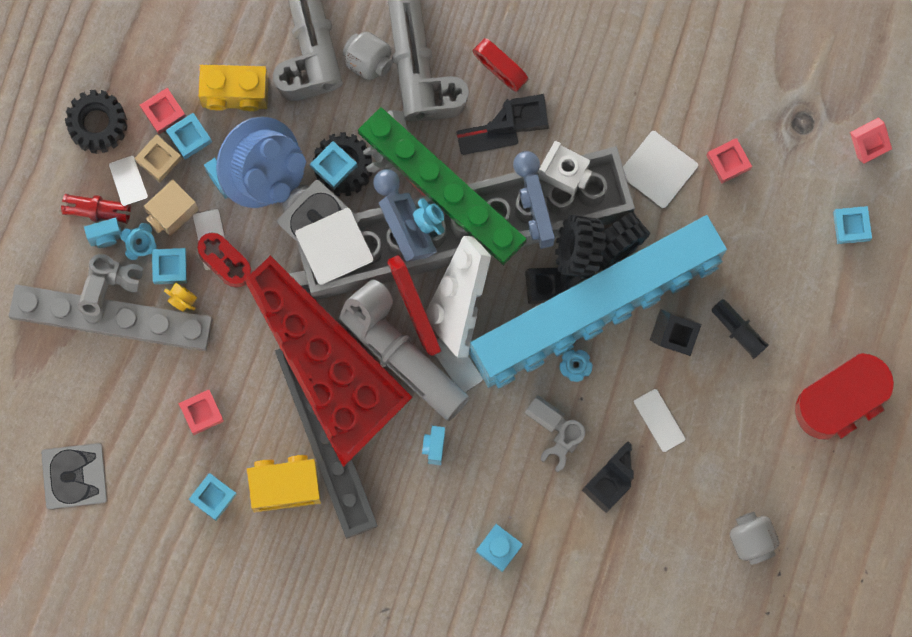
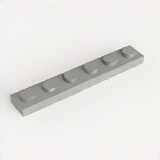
(114, 319)

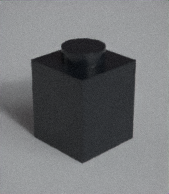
(675, 332)

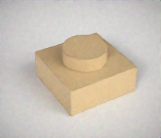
(158, 158)

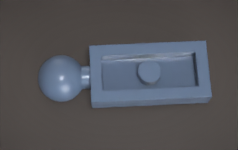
(527, 165)
(399, 215)

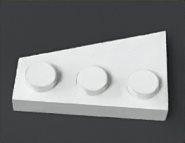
(454, 300)

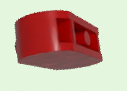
(844, 397)

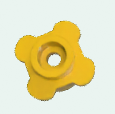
(181, 297)

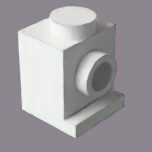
(552, 171)

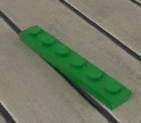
(442, 185)

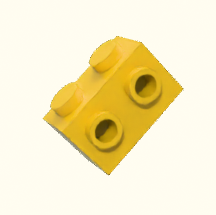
(233, 87)
(283, 484)

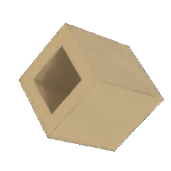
(170, 209)

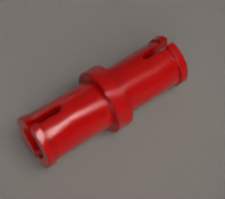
(95, 208)

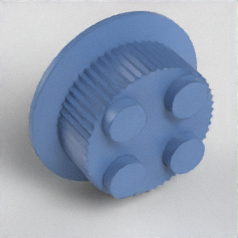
(260, 163)

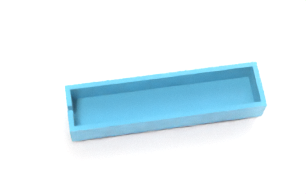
(597, 301)

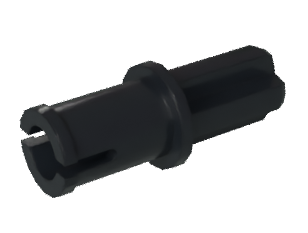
(740, 329)

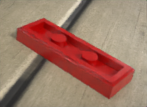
(413, 305)

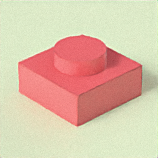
(162, 111)
(871, 140)
(729, 160)
(201, 412)

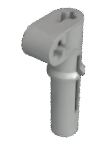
(317, 60)
(419, 88)
(365, 318)

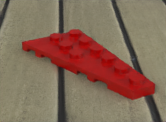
(338, 376)

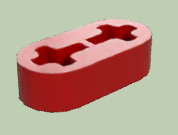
(500, 64)
(229, 254)

